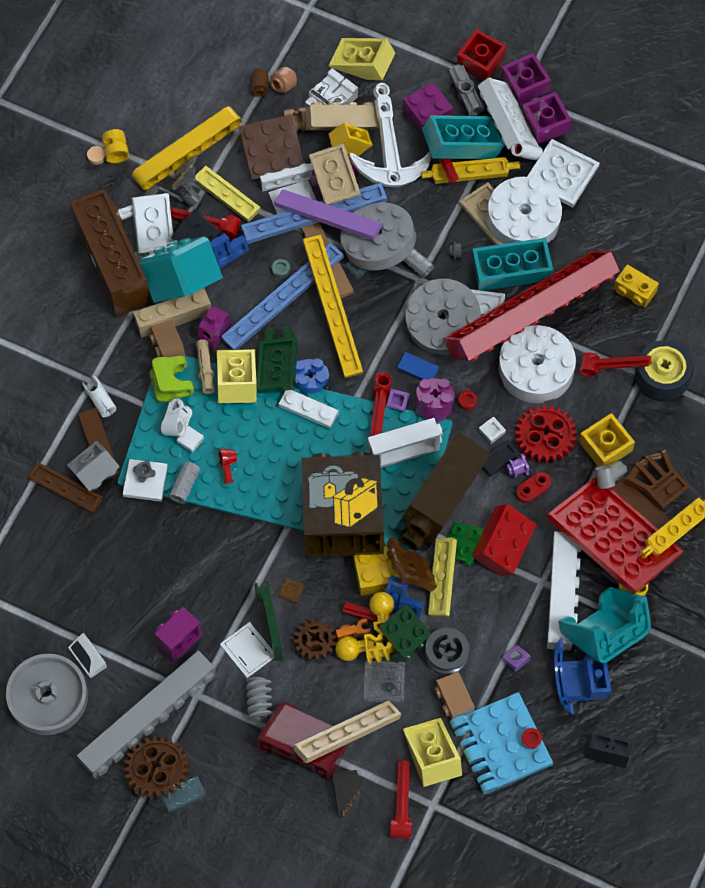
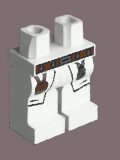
(333, 89)

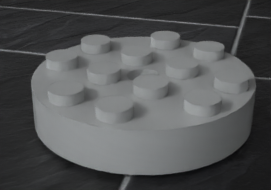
(392, 242)
(426, 307)
(51, 713)

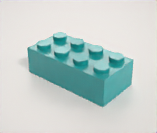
(462, 137)
(511, 264)

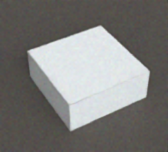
(492, 430)
(190, 439)

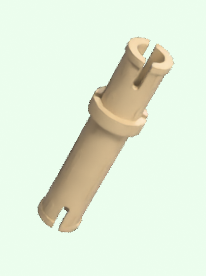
(206, 373)

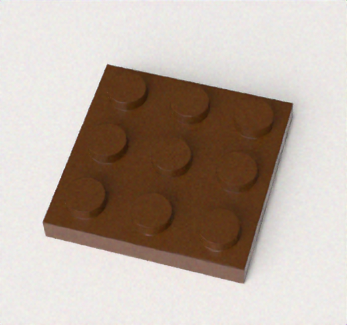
(271, 146)

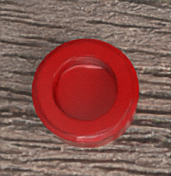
(467, 400)
(531, 738)

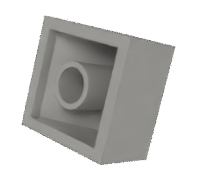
(93, 466)

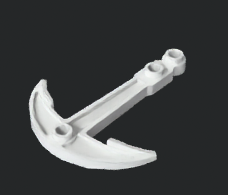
(389, 149)

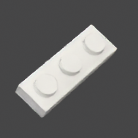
(286, 177)
(308, 408)

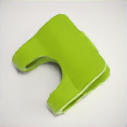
(165, 383)

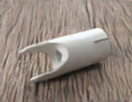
(101, 399)

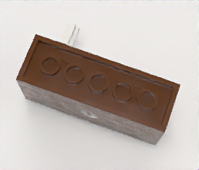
(110, 251)

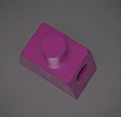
(214, 324)

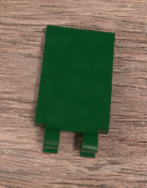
(277, 361)
(265, 599)

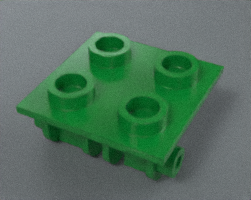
(467, 539)

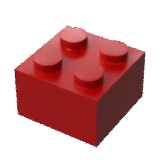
(481, 55)

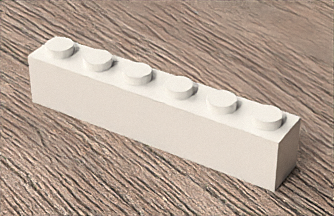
(562, 587)

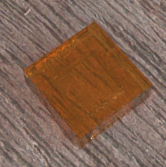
(291, 591)

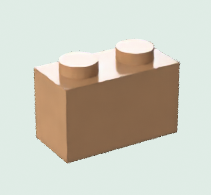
(167, 340)
(454, 696)

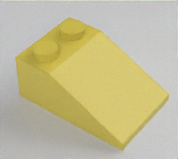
(363, 57)
(236, 376)
(433, 752)

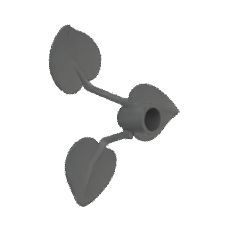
(187, 175)

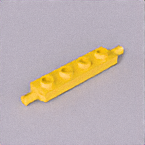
(473, 170)
(675, 528)

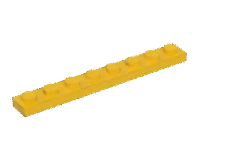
(332, 306)

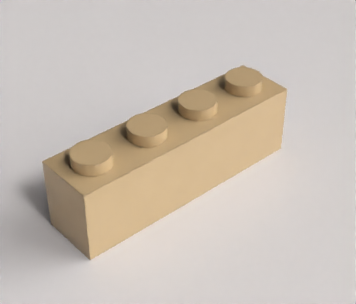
(332, 115)
(179, 310)

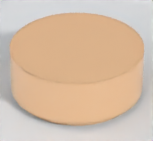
(96, 155)

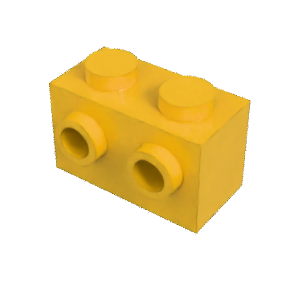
(354, 138)
(636, 286)

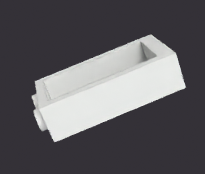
(406, 442)

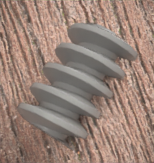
(258, 698)

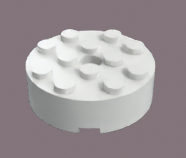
(523, 211)
(542, 381)

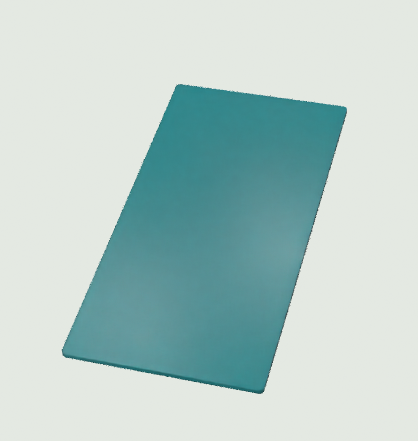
(271, 451)

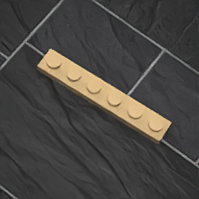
(347, 731)

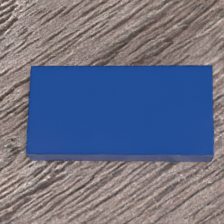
(417, 367)

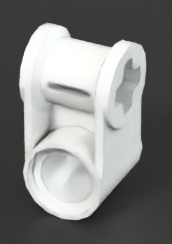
(176, 420)

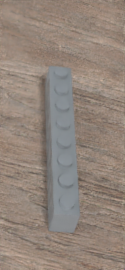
(146, 714)

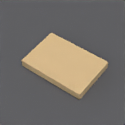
(335, 175)

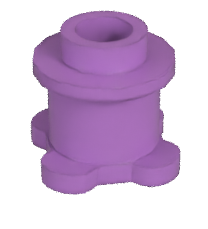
(517, 466)

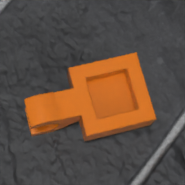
(353, 631)

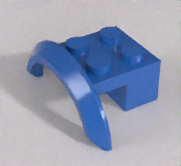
(579, 679)

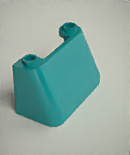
(613, 628)

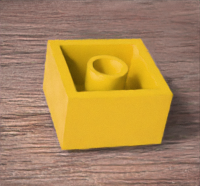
(606, 441)
(373, 572)

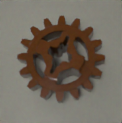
(320, 647)

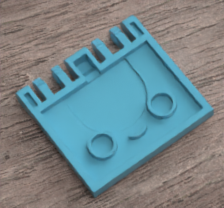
(498, 737)

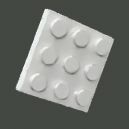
(564, 171)

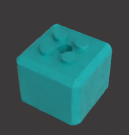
(180, 268)

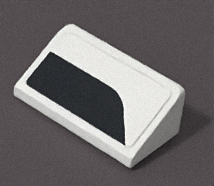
(87, 656)

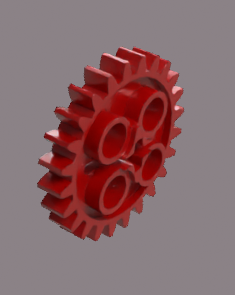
(542, 449)

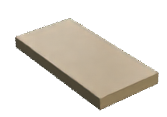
(476, 207)

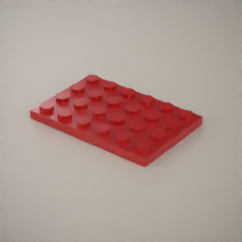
(612, 535)

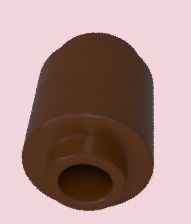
(259, 82)

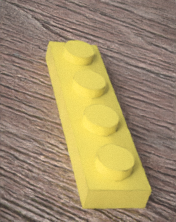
(227, 194)
(443, 571)

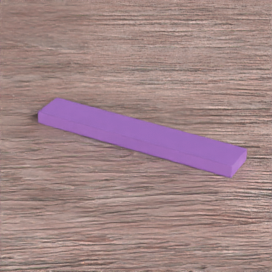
(328, 214)

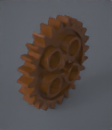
(172, 773)

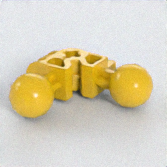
(349, 648)

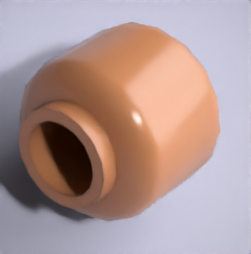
(283, 80)

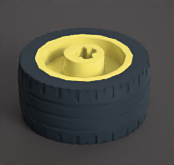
(669, 372)

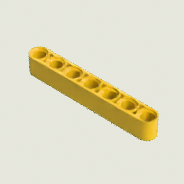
(186, 147)

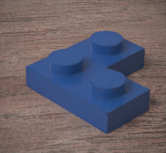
(228, 251)
(398, 592)

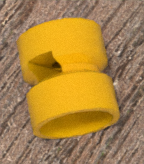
(115, 146)

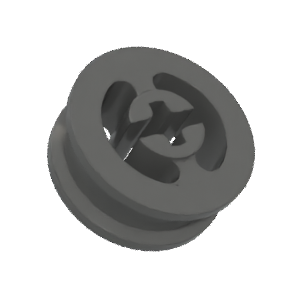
(449, 638)

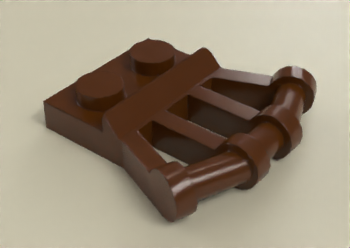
(664, 490)
(410, 566)

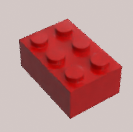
(504, 540)

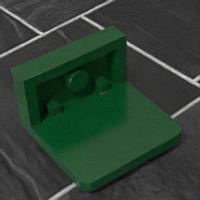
(405, 633)

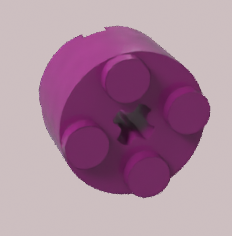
(434, 399)

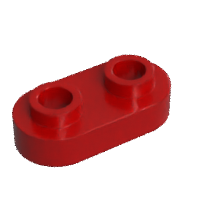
(534, 487)

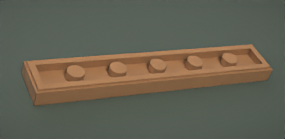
(342, 282)

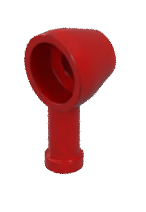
(227, 458)

